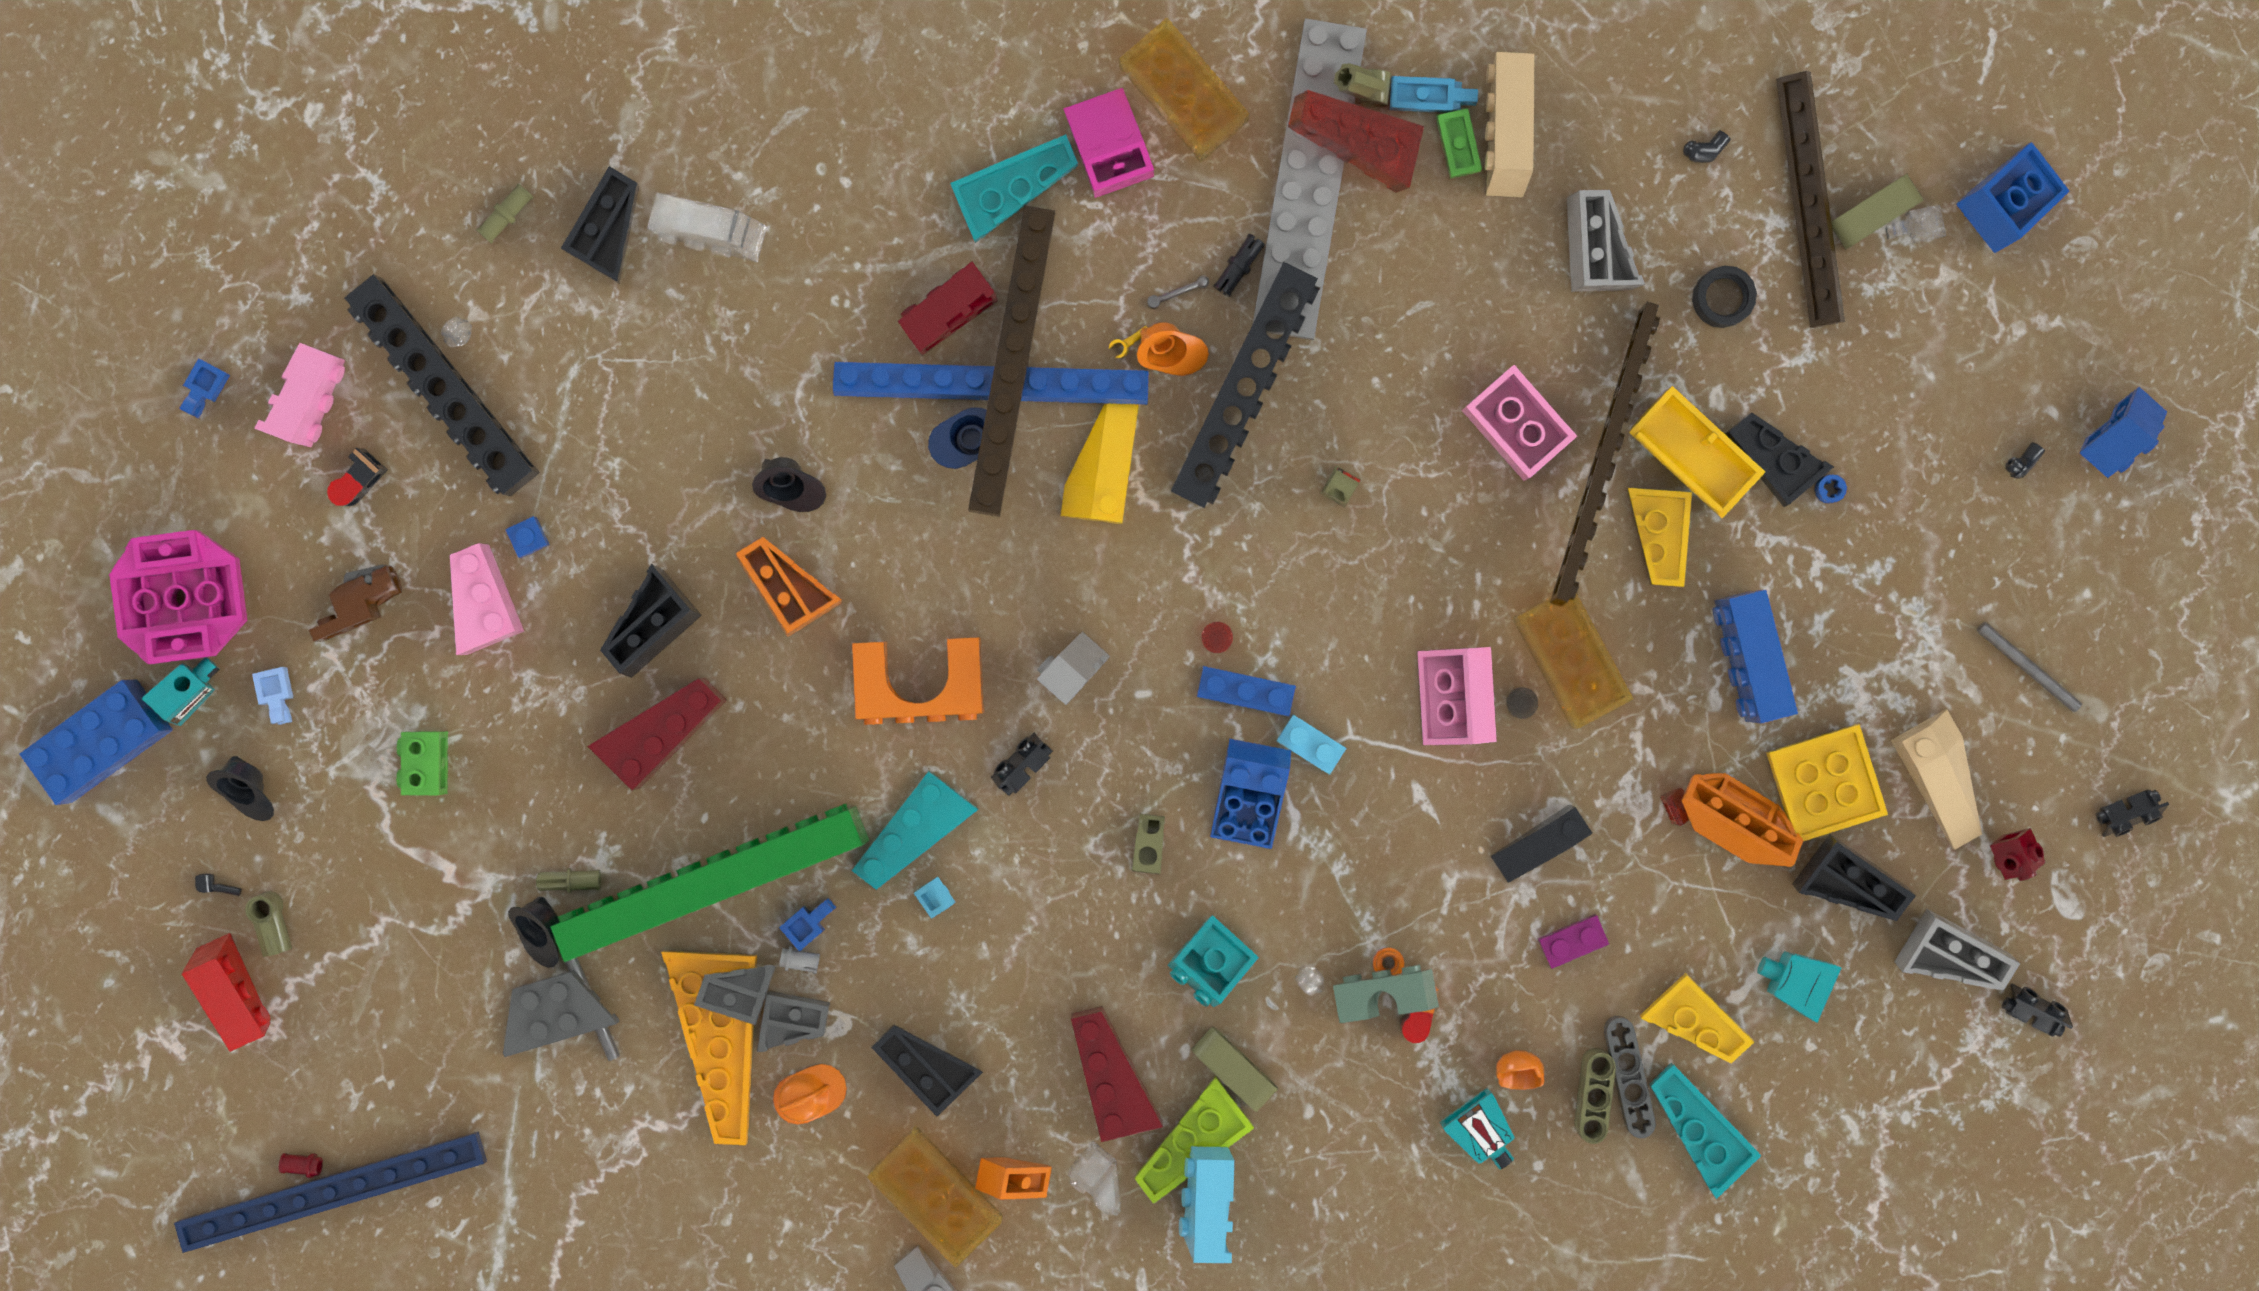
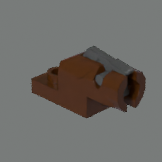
(357, 601)

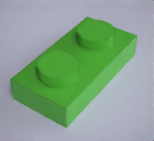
(1458, 143)

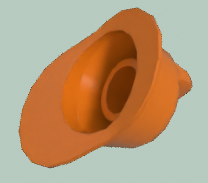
(1170, 350)
(809, 1094)

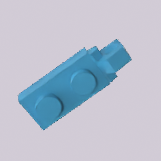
(1429, 94)

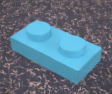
(1311, 744)

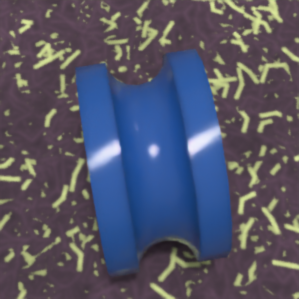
(1839, 484)

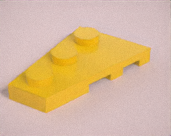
(1663, 532)
(1695, 1016)

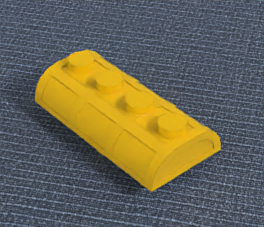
(1696, 451)

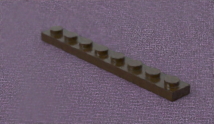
(1810, 199)

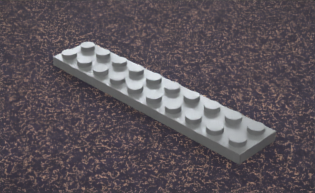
(1308, 174)

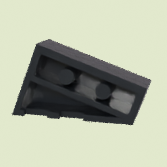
(605, 225)
(649, 623)
(1852, 880)
(926, 1069)

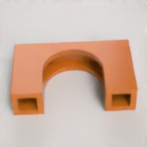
(878, 699)

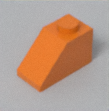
(1012, 1178)

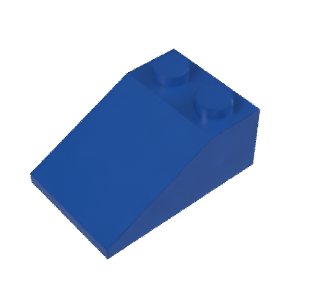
(2013, 198)

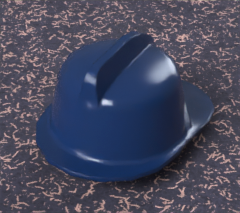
(958, 439)

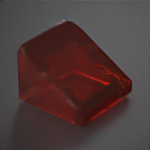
(1674, 807)

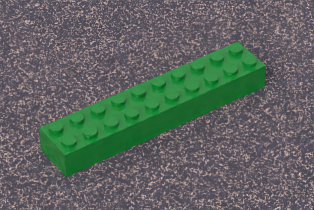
(707, 884)

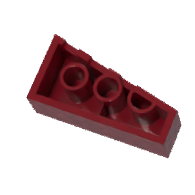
(1115, 1089)

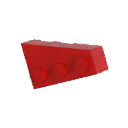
(226, 992)

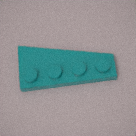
(1005, 187)
(918, 824)

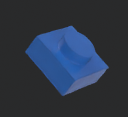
(527, 537)

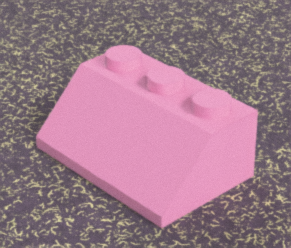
(1457, 696)

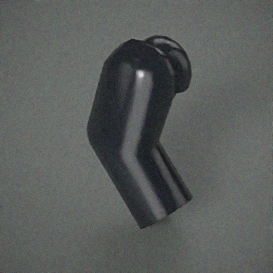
(1706, 152)
(2021, 466)

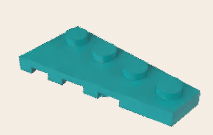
(1706, 1134)

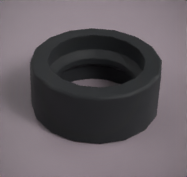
(1727, 272)

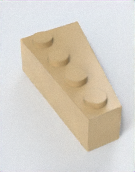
(1510, 124)

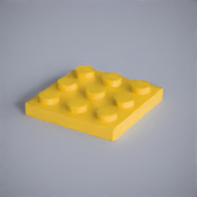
(1827, 782)

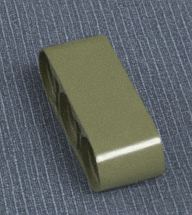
(1876, 211)
(1234, 1069)
(1597, 1110)

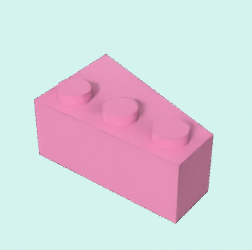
(304, 396)
(480, 601)

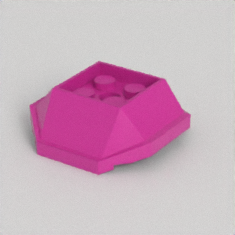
(146, 592)

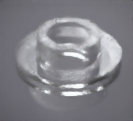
(456, 332)
(1310, 980)

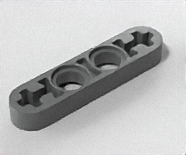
(1631, 1076)

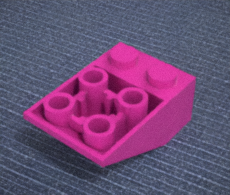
(1109, 142)

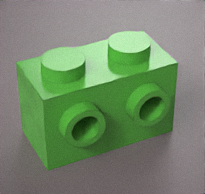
(423, 763)

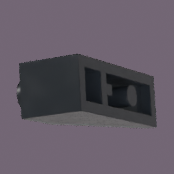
(1542, 843)

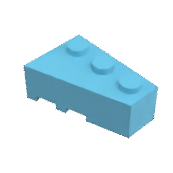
(1207, 1204)

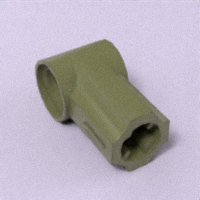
(1369, 85)
(269, 928)

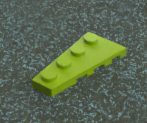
(1209, 1122)

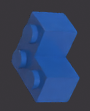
(2126, 434)

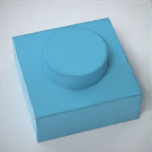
(934, 897)

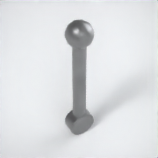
(1154, 301)

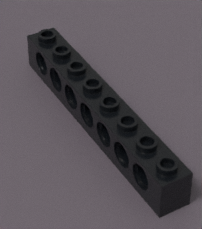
(1287, 280)
(364, 303)

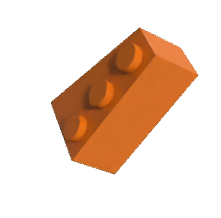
(785, 587)

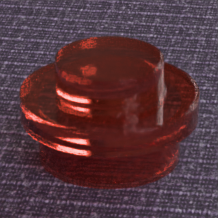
(1217, 637)

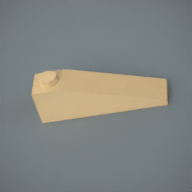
(1941, 772)

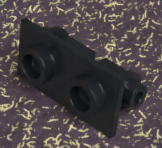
(1010, 773)
(2143, 809)
(2049, 1018)

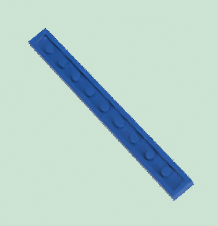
(975, 383)

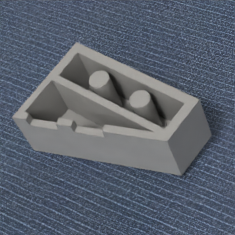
(1597, 244)
(1072, 668)
(1954, 953)

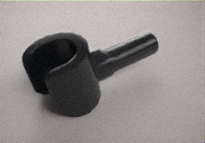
(205, 883)

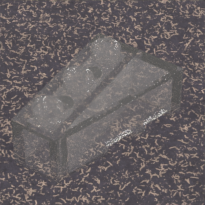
(707, 227)

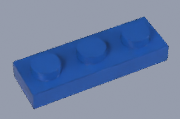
(1246, 691)

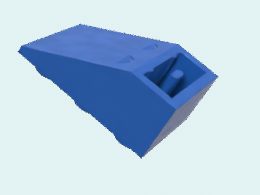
(1251, 793)

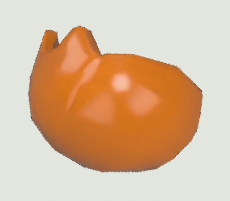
(1520, 1070)

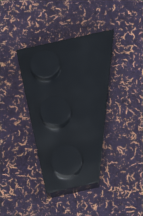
(1787, 466)

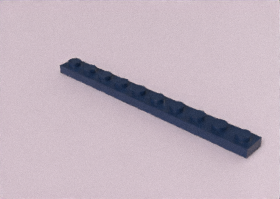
(330, 1192)

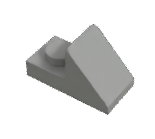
(920, 1273)

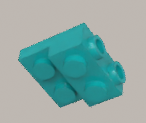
(1212, 962)

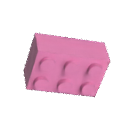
(1519, 423)

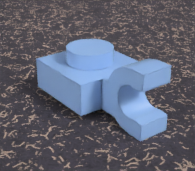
(273, 689)

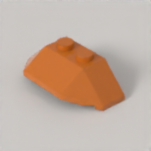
(1741, 820)

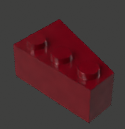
(947, 308)

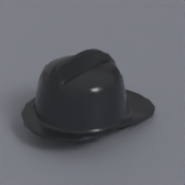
(788, 485)
(243, 788)
(534, 929)

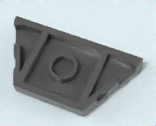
(553, 1012)

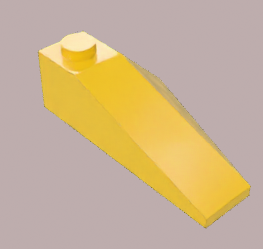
(1102, 470)

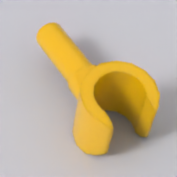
(1128, 342)

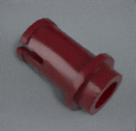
(301, 1164)

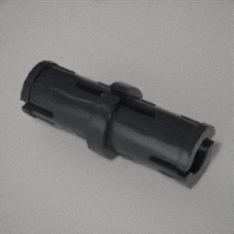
(1239, 265)

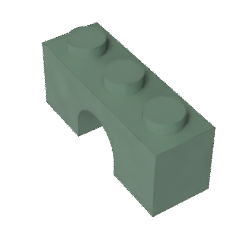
(1412, 991)

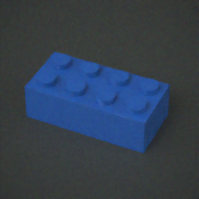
(1754, 657)
(95, 742)

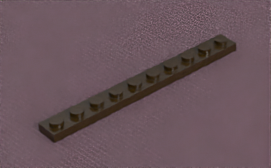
(1012, 361)
(1602, 467)

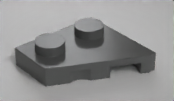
(736, 993)
(791, 1019)

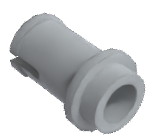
(799, 960)

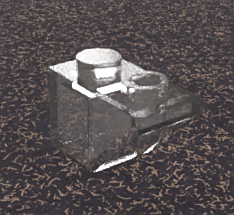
(1098, 1175)

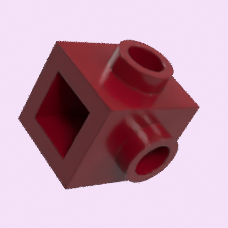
(2018, 855)

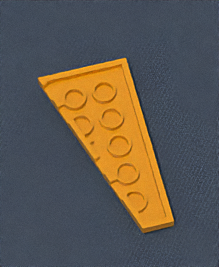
(716, 1043)

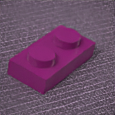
(1573, 941)

